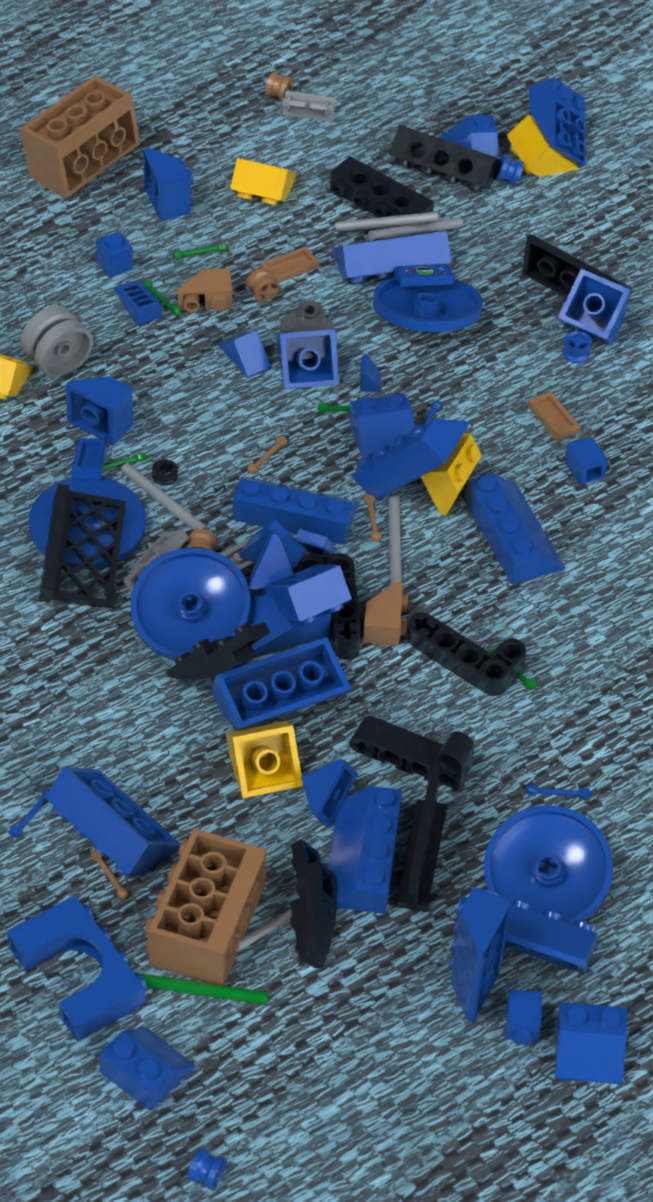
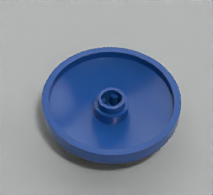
(428, 307)
(133, 523)
(187, 600)
(550, 862)

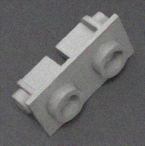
(309, 106)

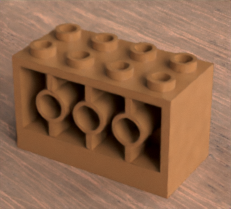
(80, 136)
(206, 907)

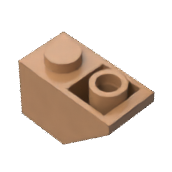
(215, 287)
(383, 616)

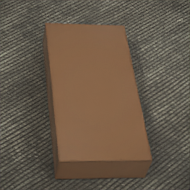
(291, 264)
(553, 416)

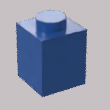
(114, 254)
(586, 460)
(523, 1016)

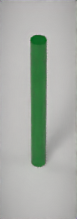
(205, 989)

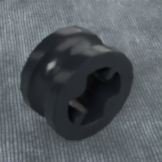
(167, 465)

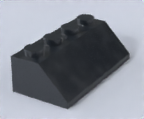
(556, 267)

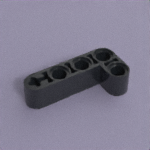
(346, 620)
(431, 637)
(414, 752)

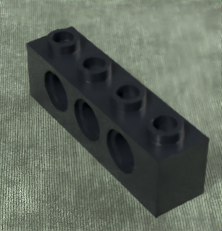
(408, 139)
(376, 191)

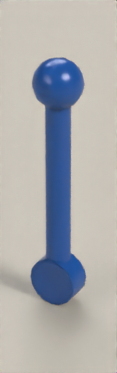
(435, 406)
(583, 793)
(16, 830)

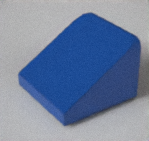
(370, 376)

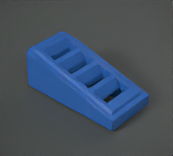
(141, 307)

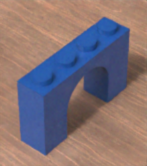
(73, 928)

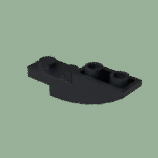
(219, 655)
(315, 910)

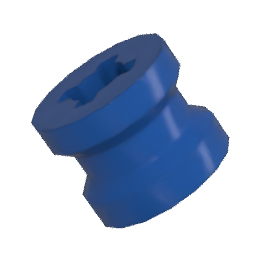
(509, 170)
(577, 346)
(207, 1168)

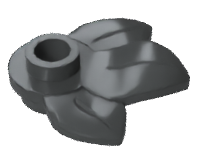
(300, 321)

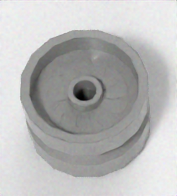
(56, 341)

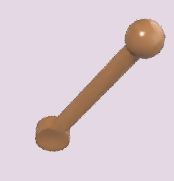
(253, 468)
(375, 535)
(122, 893)

